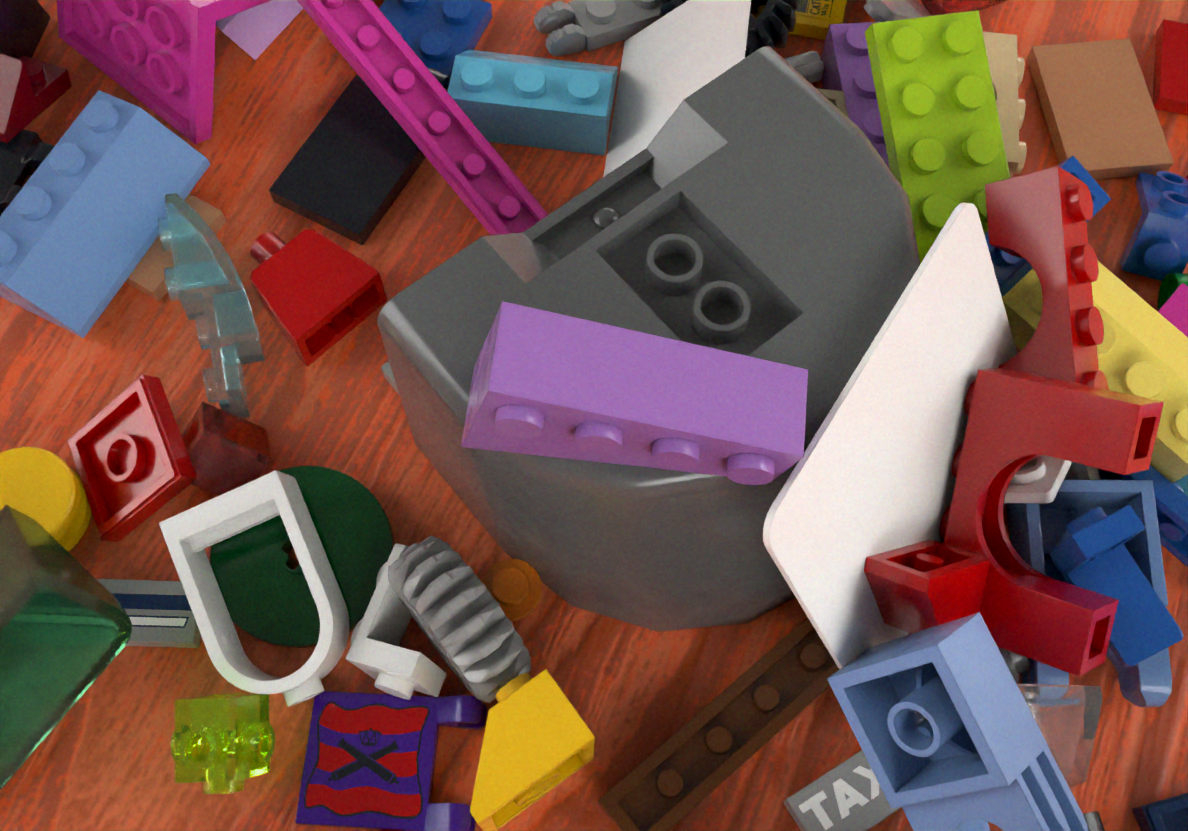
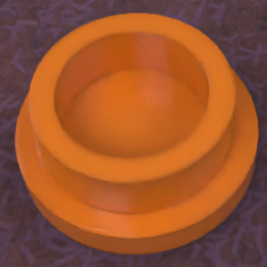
(514, 587)

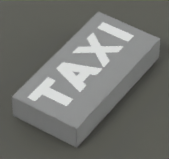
(841, 799)

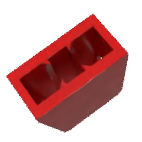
(313, 290)

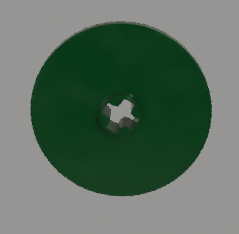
(258, 572)

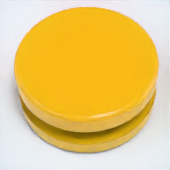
(46, 491)

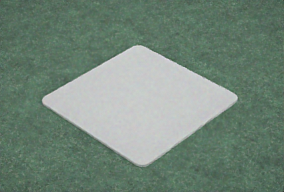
(889, 442)

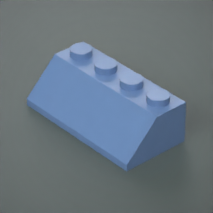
(92, 212)

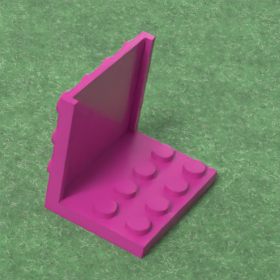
(154, 51)

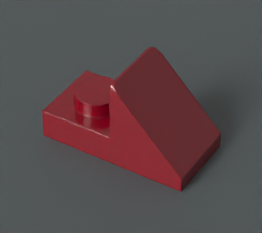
(27, 91)

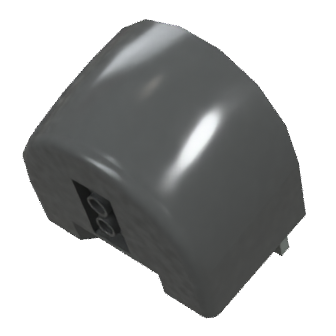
(736, 230)

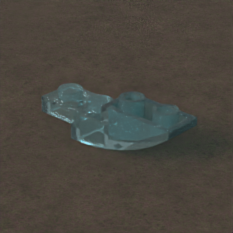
(214, 298)

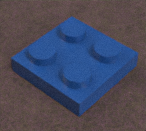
(439, 28)

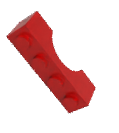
(1045, 222)

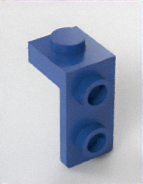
(1161, 234)
(1100, 562)

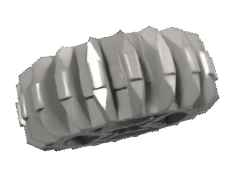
(459, 617)

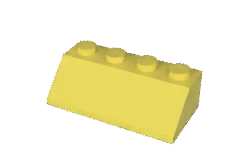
(1138, 356)

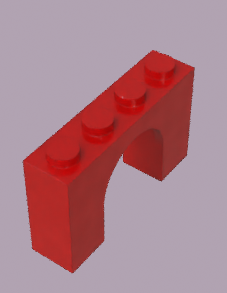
(1009, 424)

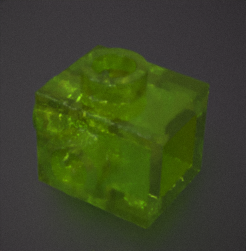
(222, 740)

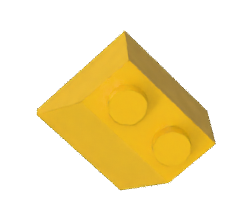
(527, 749)

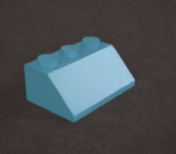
(535, 100)

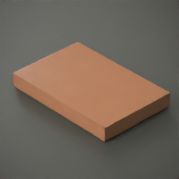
(1099, 108)

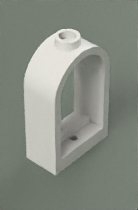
(231, 514)

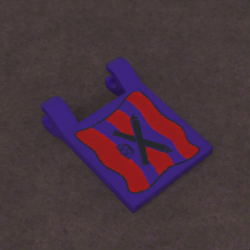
(376, 761)

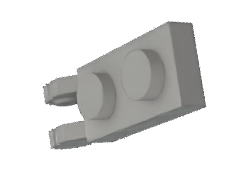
(593, 23)

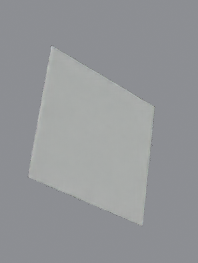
(670, 64)

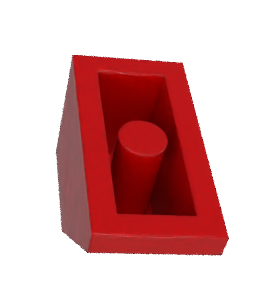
(926, 584)

